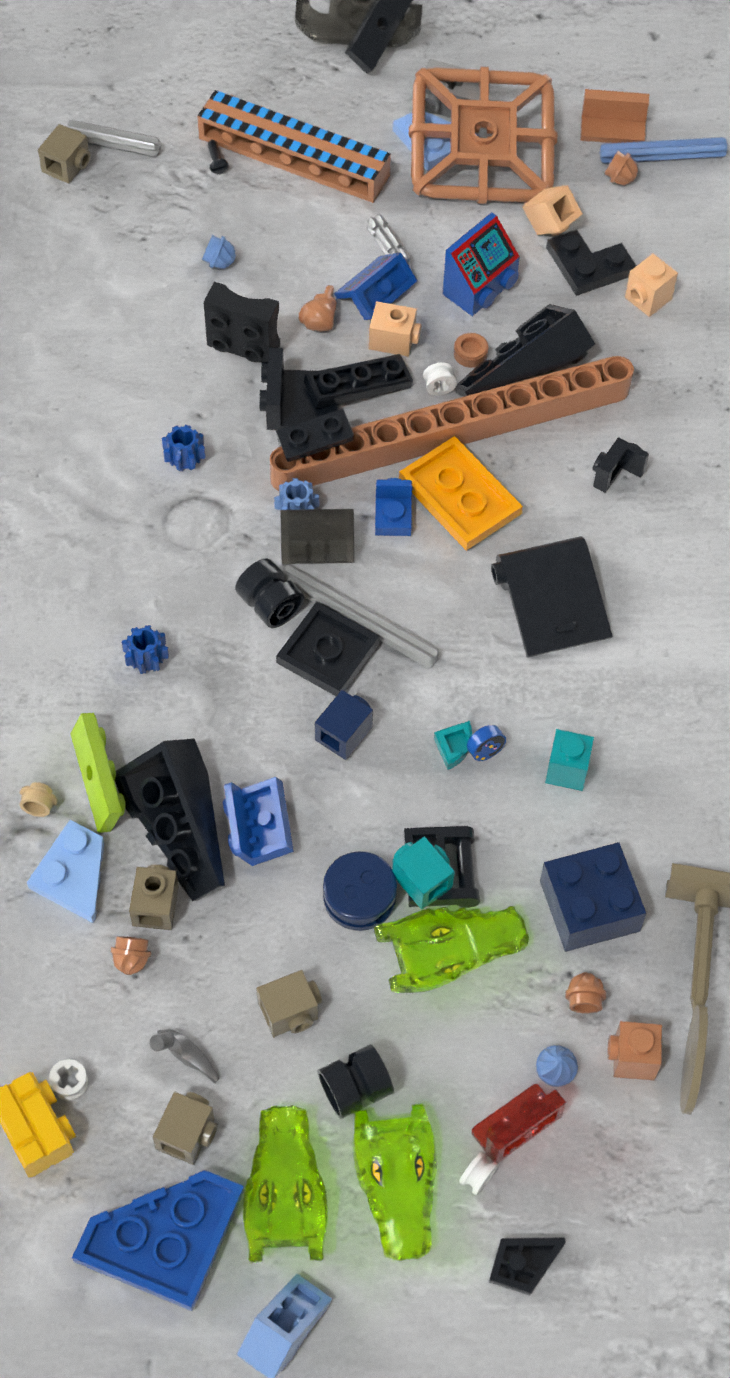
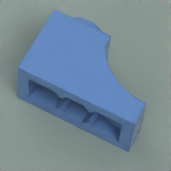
(283, 1326)

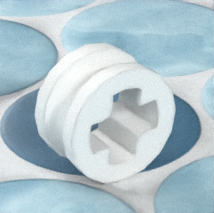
(439, 379)
(68, 1093)
(478, 1173)

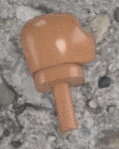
(319, 312)

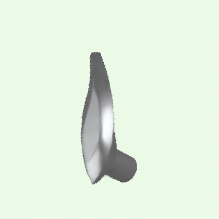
(184, 1051)

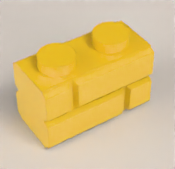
(32, 1125)

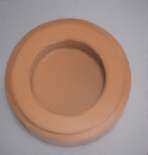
(470, 349)

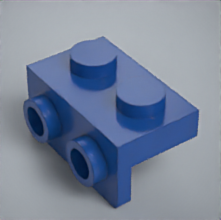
(258, 821)

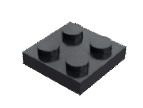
(327, 649)

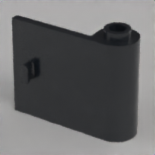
(553, 590)

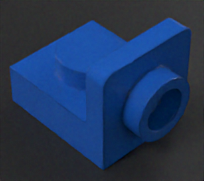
(393, 507)

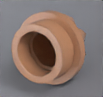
(622, 169)
(130, 954)
(585, 993)

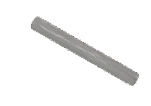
(388, 631)

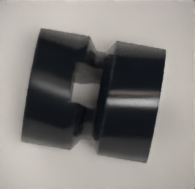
(265, 589)
(355, 1081)

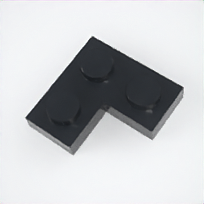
(585, 269)

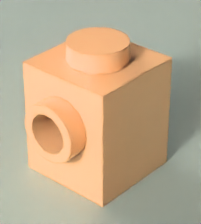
(552, 210)
(651, 285)
(393, 329)

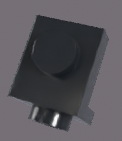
(620, 456)

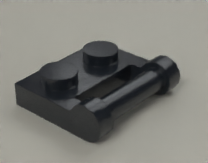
(462, 838)

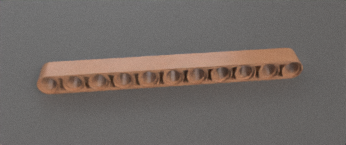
(473, 417)

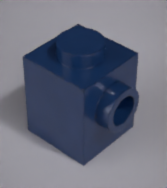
(344, 724)

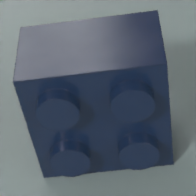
(592, 896)

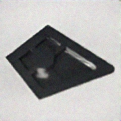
(523, 1262)

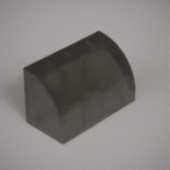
(317, 536)

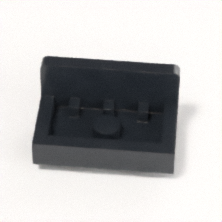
(315, 435)

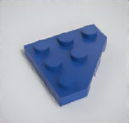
(163, 1238)

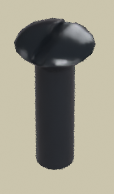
(218, 165)

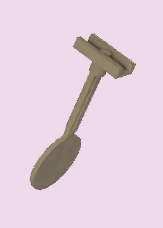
(709, 892)

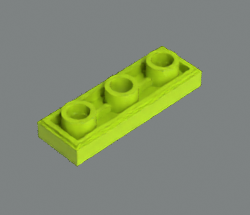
(97, 772)

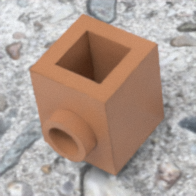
(636, 1050)

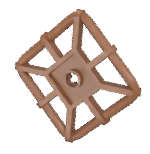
(468, 148)

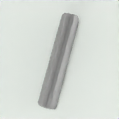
(117, 138)

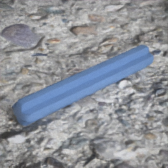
(666, 149)

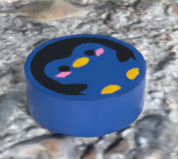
(486, 742)

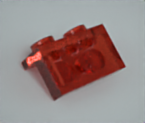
(518, 1122)

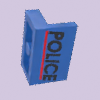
(379, 281)

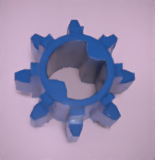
(183, 447)
(145, 649)

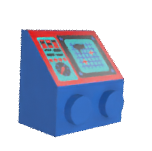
(480, 266)

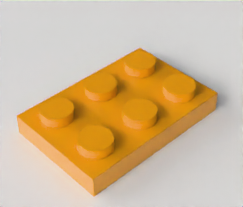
(461, 493)

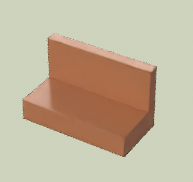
(613, 116)

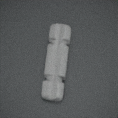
(386, 237)

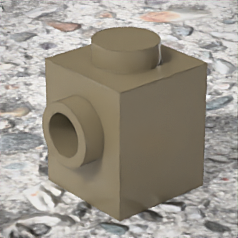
(64, 153)
(154, 897)
(289, 1003)
(185, 1127)

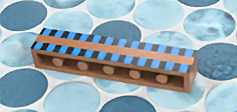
(294, 146)

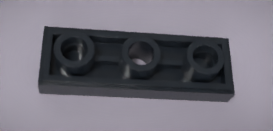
(376, 32)
(358, 381)

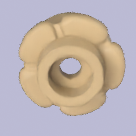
(37, 799)

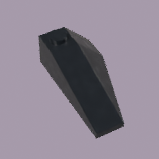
(543, 344)
(174, 803)

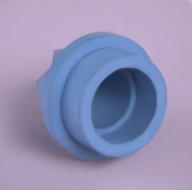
(219, 252)
(556, 1066)

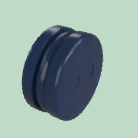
(359, 891)

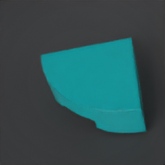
(453, 743)

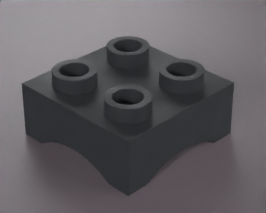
(240, 323)

